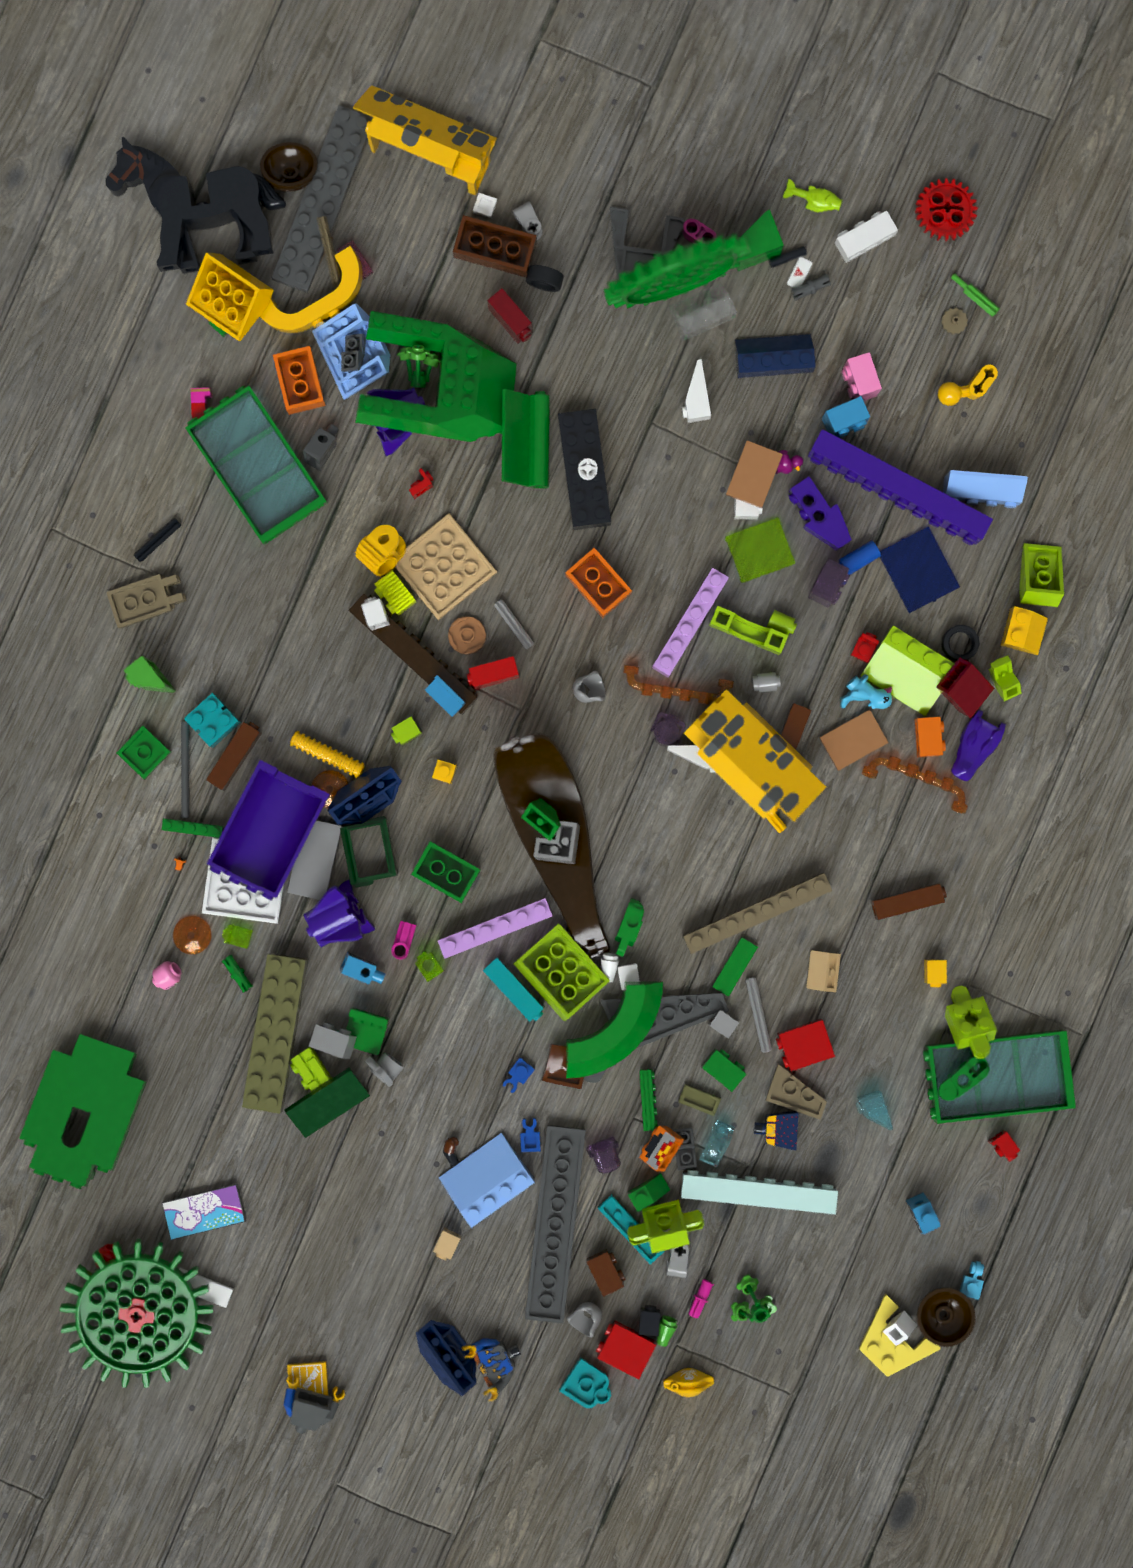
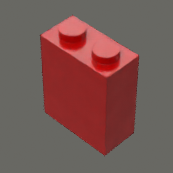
(493, 673)
(805, 1045)
(625, 1349)

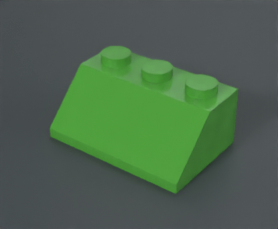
(146, 675)

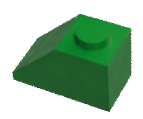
(542, 818)
(648, 1192)

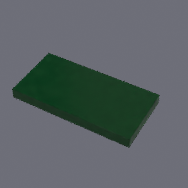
(327, 1102)

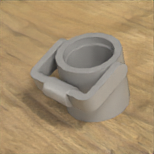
(386, 1068)

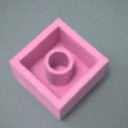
(861, 377)

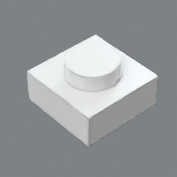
(484, 205)

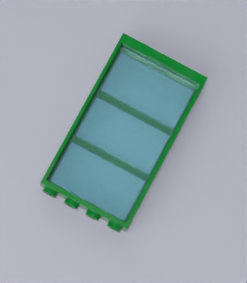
(255, 464)
(1024, 1077)

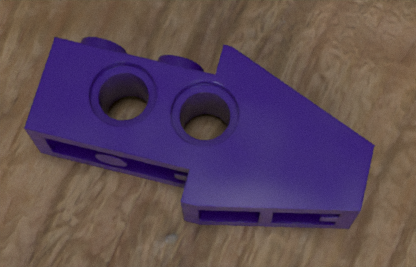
(832, 528)

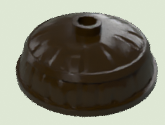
(289, 166)
(951, 1328)

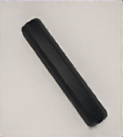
(157, 539)

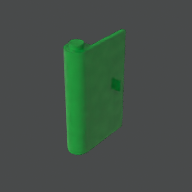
(525, 438)

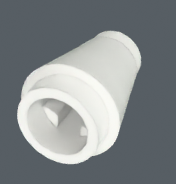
(609, 965)

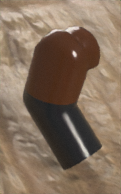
(448, 1151)

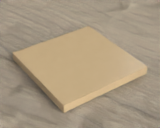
(444, 566)

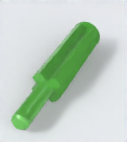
(977, 296)

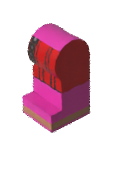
(199, 401)

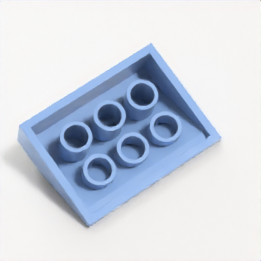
(486, 1180)

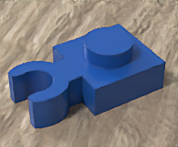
(520, 1073)
(530, 1139)

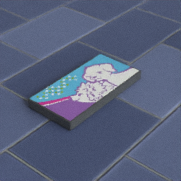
(203, 1211)

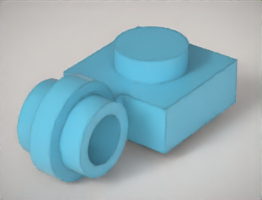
(971, 1285)

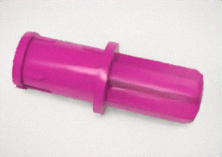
(700, 1298)

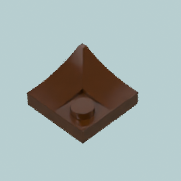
(556, 1068)

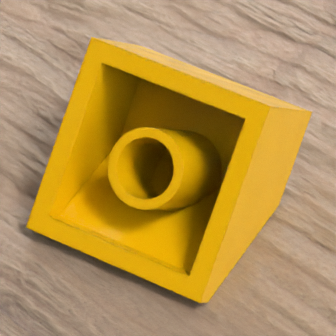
(1024, 630)

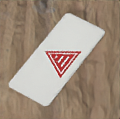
(799, 272)

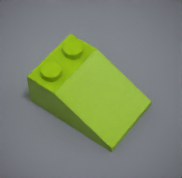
(1041, 575)

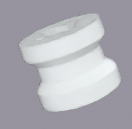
(587, 465)

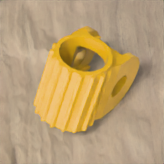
(379, 552)

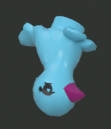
(862, 690)

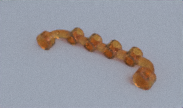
(667, 692)
(929, 777)

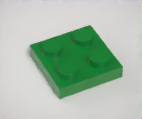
(143, 752)

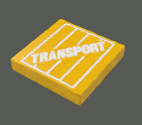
(311, 1376)

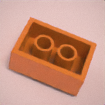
(299, 380)
(598, 582)

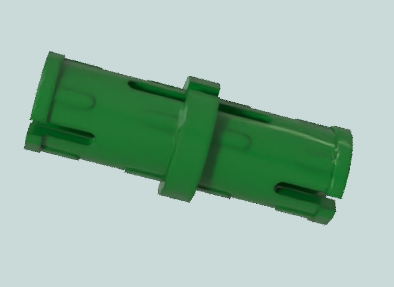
(237, 973)

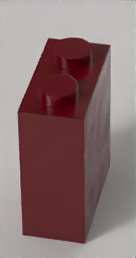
(510, 316)
(965, 687)

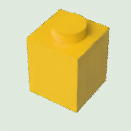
(444, 771)
(935, 972)

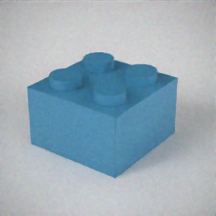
(846, 417)

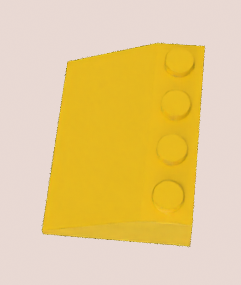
(228, 295)

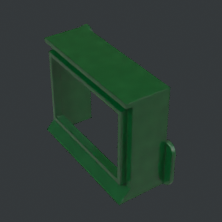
(350, 857)

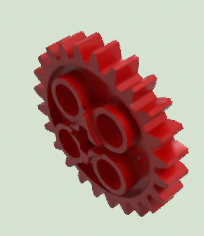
(947, 226)

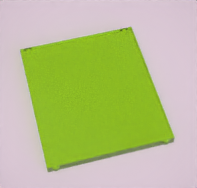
(760, 550)

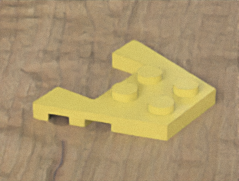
(883, 1351)

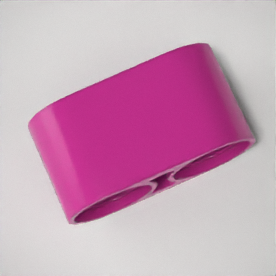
(702, 231)

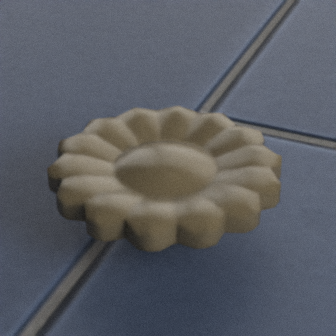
(954, 321)

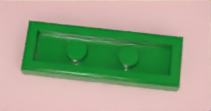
(734, 966)

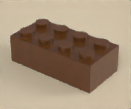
(494, 246)

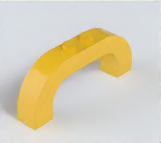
(325, 307)

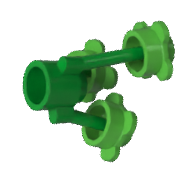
(418, 353)
(760, 1310)

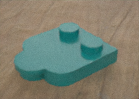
(586, 1385)

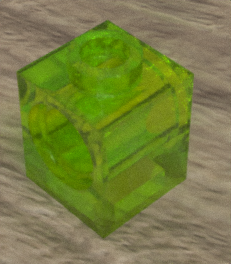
(429, 975)

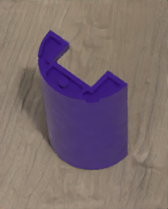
(267, 830)

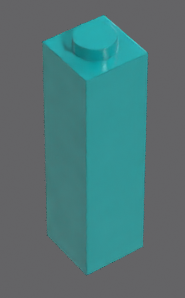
(514, 990)

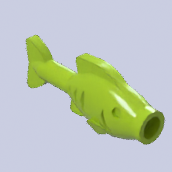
(818, 199)

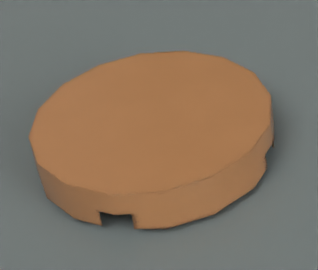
(467, 635)

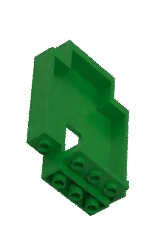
(92, 1081)

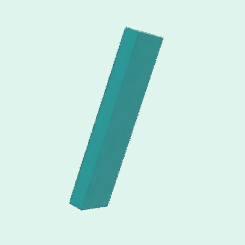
(622, 1221)

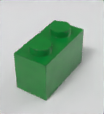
(723, 1069)

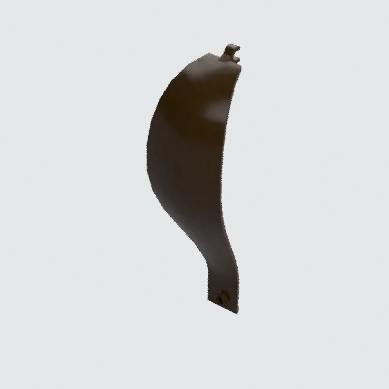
(536, 770)

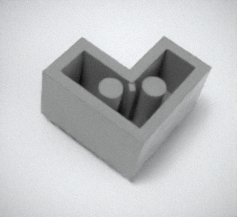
(561, 849)

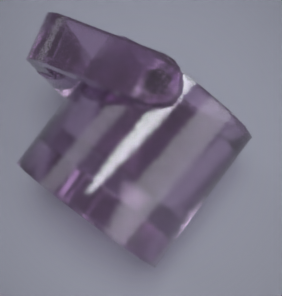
(666, 731)
(605, 1155)

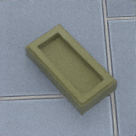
(699, 1100)

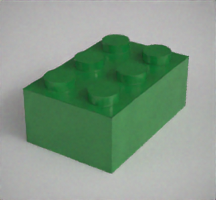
(446, 872)

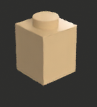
(447, 1244)

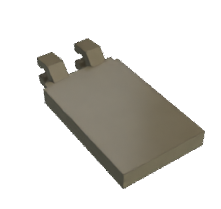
(144, 599)

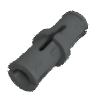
(811, 287)

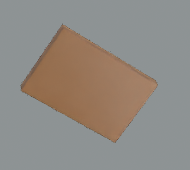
(754, 474)
(853, 740)

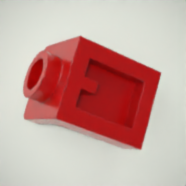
(420, 487)
(865, 647)

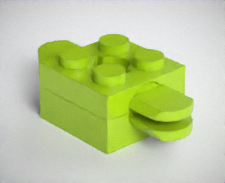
(970, 1022)
(665, 1217)

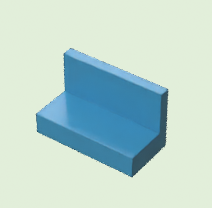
(445, 696)

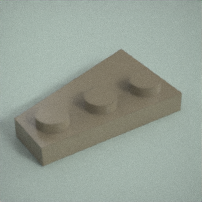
(794, 1095)

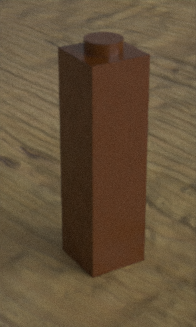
(795, 724)
(234, 755)
(908, 901)

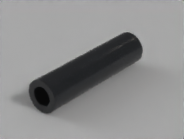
(787, 257)

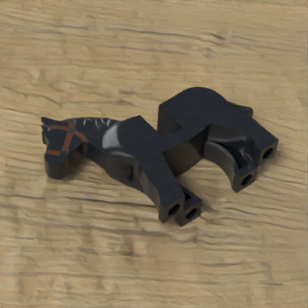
(233, 194)

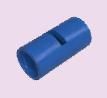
(860, 557)

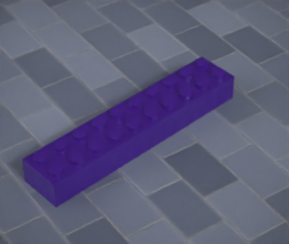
(900, 488)

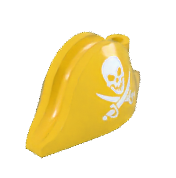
(688, 1382)

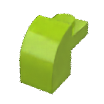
(1004, 678)

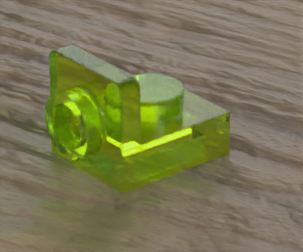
(237, 936)

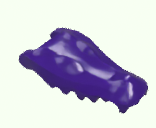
(976, 745)

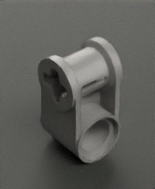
(527, 219)
(678, 1262)

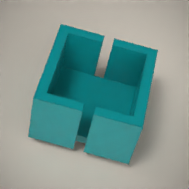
(212, 720)

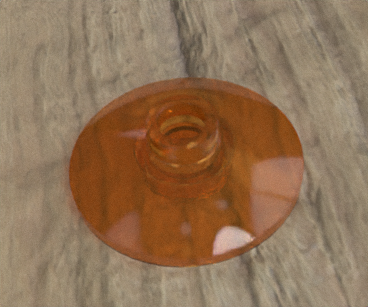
(328, 778)
(201, 932)

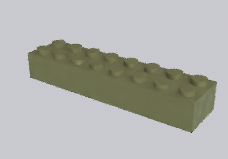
(275, 1033)

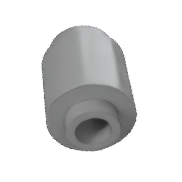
(766, 682)

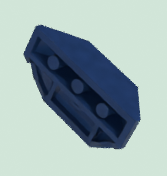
(365, 796)
(443, 1351)

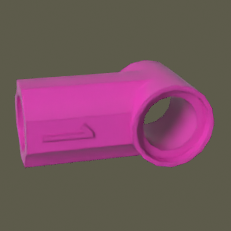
(403, 938)

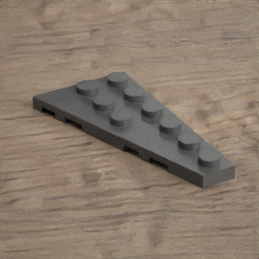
(676, 1013)

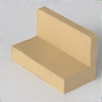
(823, 971)

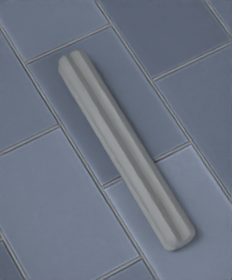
(758, 1014)

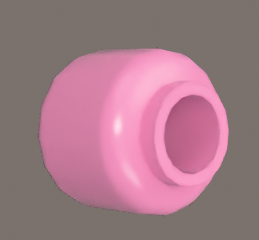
(166, 975)

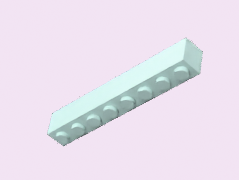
(758, 1192)

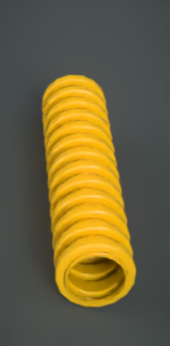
(327, 754)

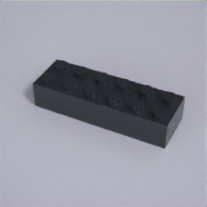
(586, 497)

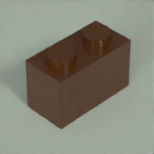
(605, 1272)

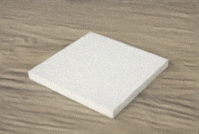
(235, 901)

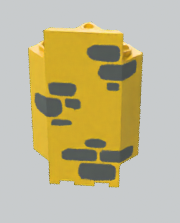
(427, 134)
(754, 758)

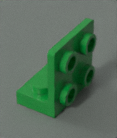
(368, 1029)

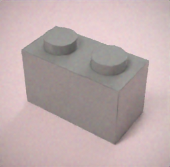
(332, 1040)

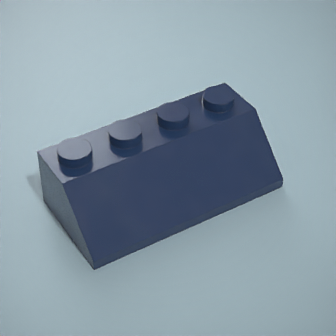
(774, 356)

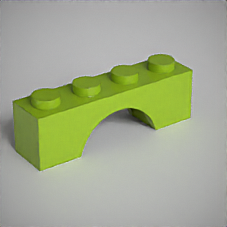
(750, 632)

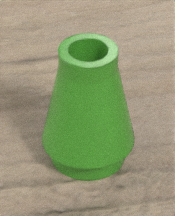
(666, 1329)

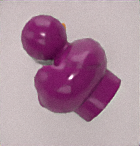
(786, 464)

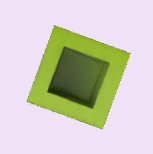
(405, 731)

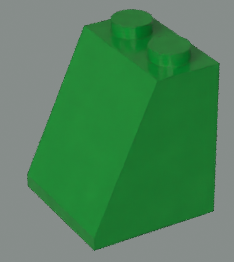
(763, 241)

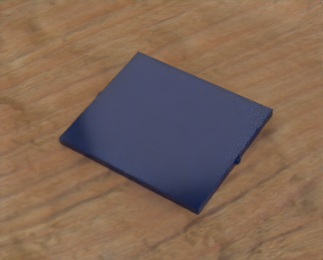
(918, 570)

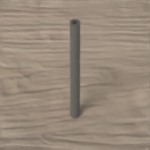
(184, 770)

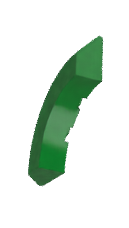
(619, 1035)

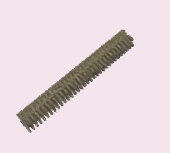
(328, 246)

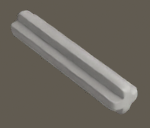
(513, 623)

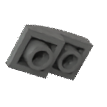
(354, 352)
(686, 1153)

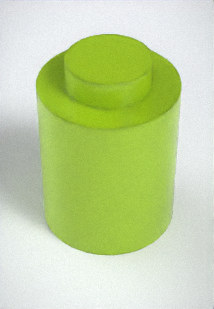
(782, 622)

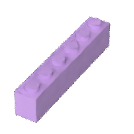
(690, 622)
(495, 928)

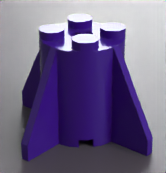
(392, 438)
(337, 917)

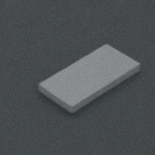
(315, 862)

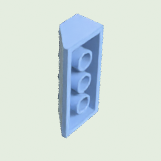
(985, 488)

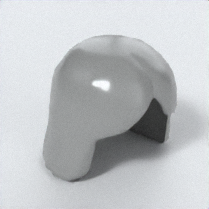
(594, 683)
(581, 1322)

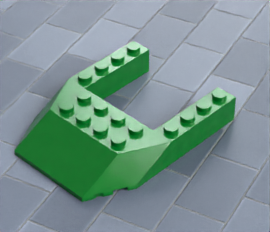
(467, 388)

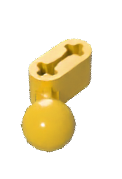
(950, 393)

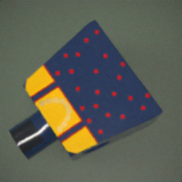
(779, 1129)

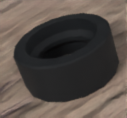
(544, 278)
(964, 629)

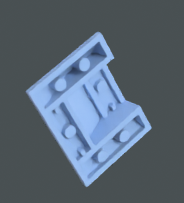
(331, 342)

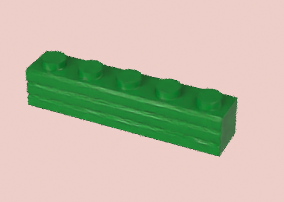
(192, 828)
(648, 1099)

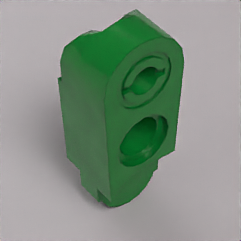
(629, 926)
(951, 1089)

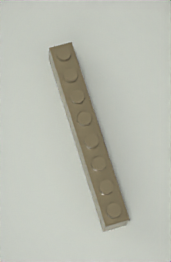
(757, 913)

